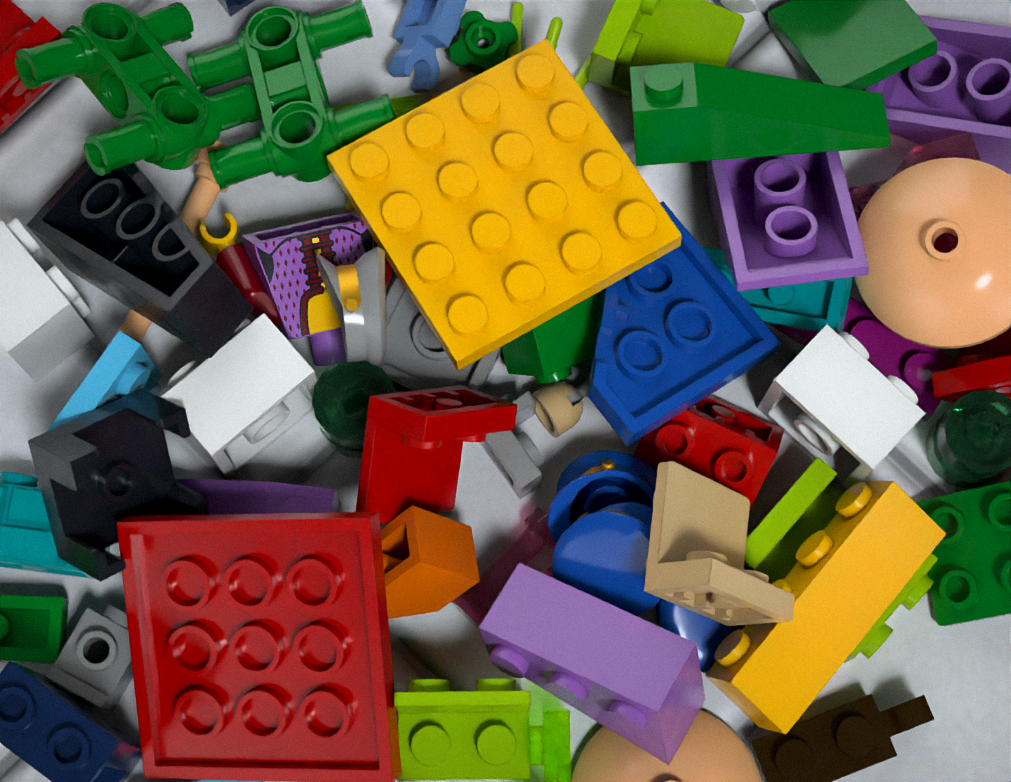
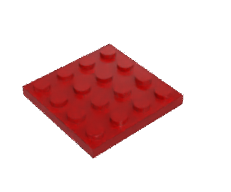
(261, 646)

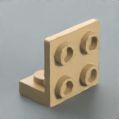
(701, 550)

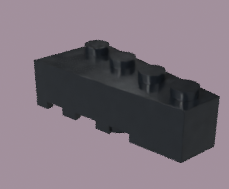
(141, 253)

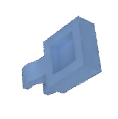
(421, 31)

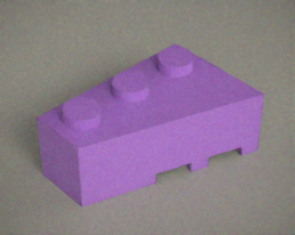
(597, 659)

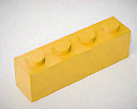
(840, 591)

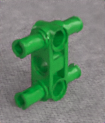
(139, 85)
(300, 126)

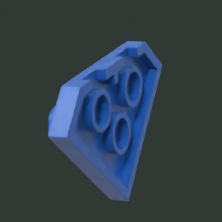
(671, 339)

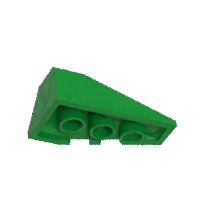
(733, 114)

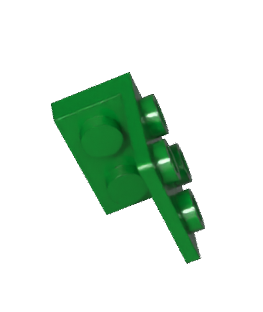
(974, 554)

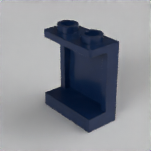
(60, 732)

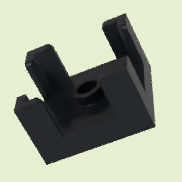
(110, 469)

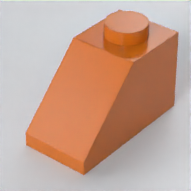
(426, 562)

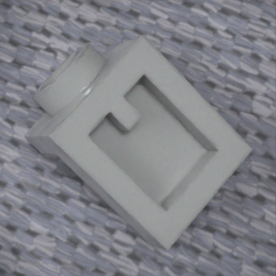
(516, 455)

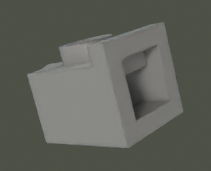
(99, 682)

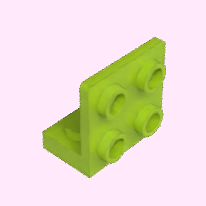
(661, 34)
(463, 732)

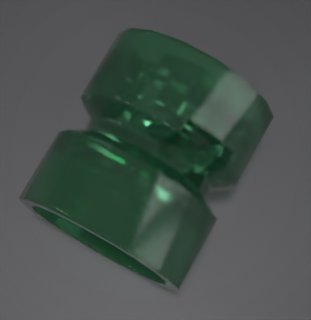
(343, 402)
(972, 439)

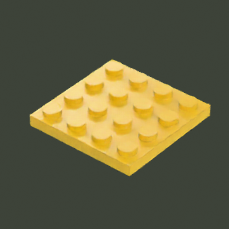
(503, 203)

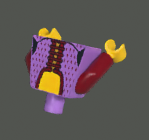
(283, 278)

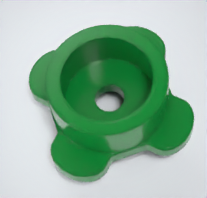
(475, 28)

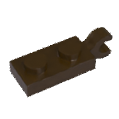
(837, 741)

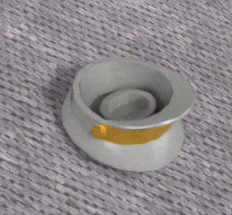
(360, 304)

